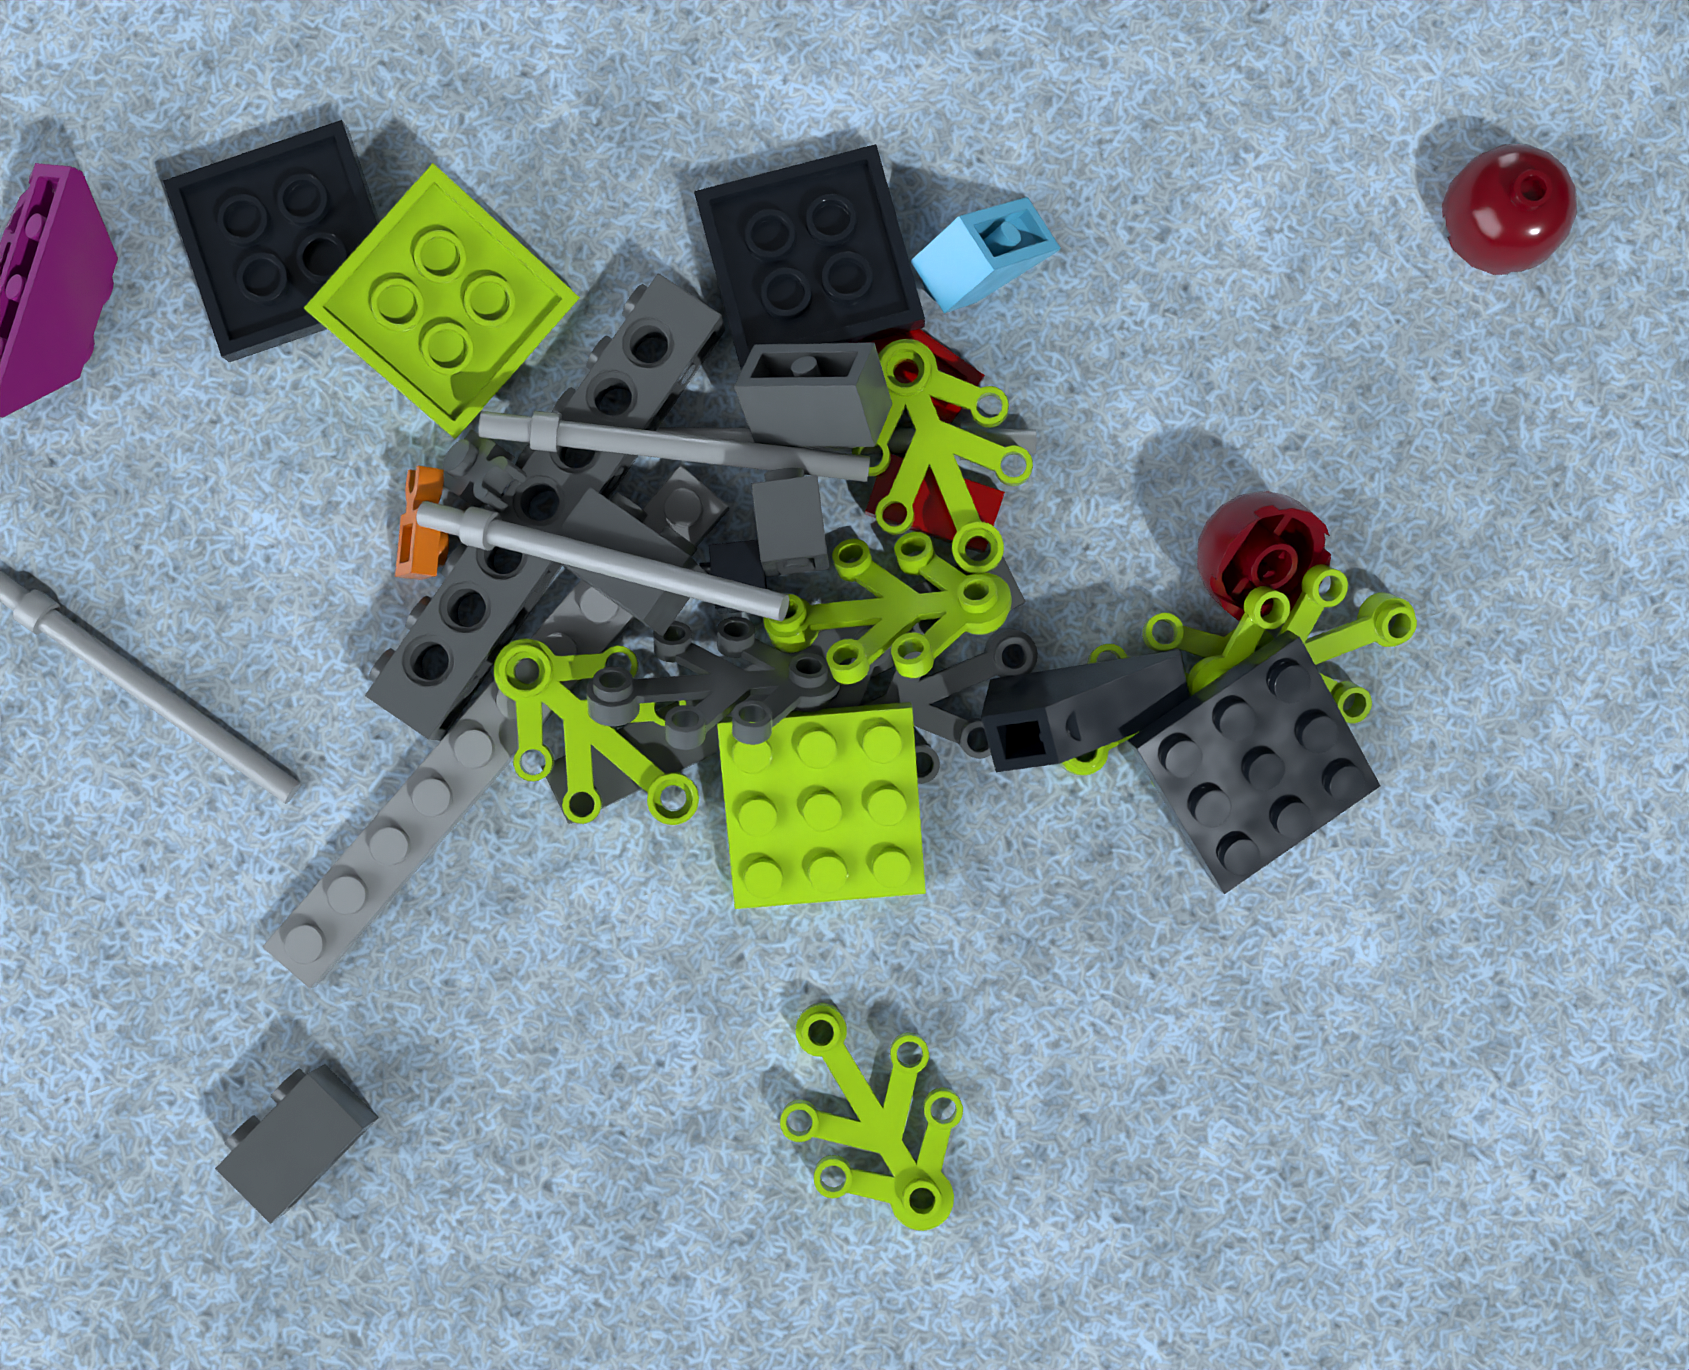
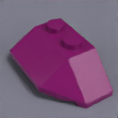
(51, 285)

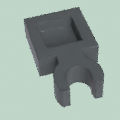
(480, 471)

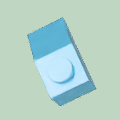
(983, 253)

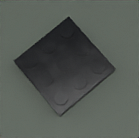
(272, 233)
(811, 254)
(1255, 761)

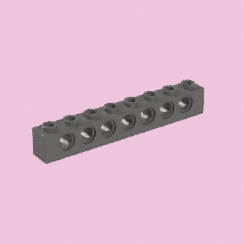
(398, 675)

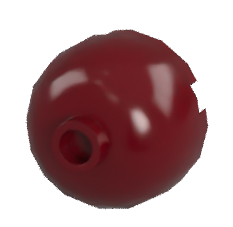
(1510, 209)
(1259, 543)

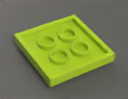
(442, 301)
(824, 808)

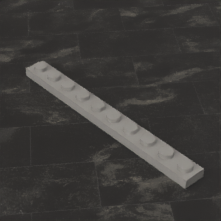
(462, 765)

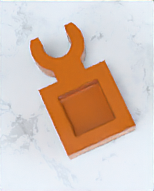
(420, 547)

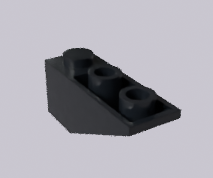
(1078, 708)

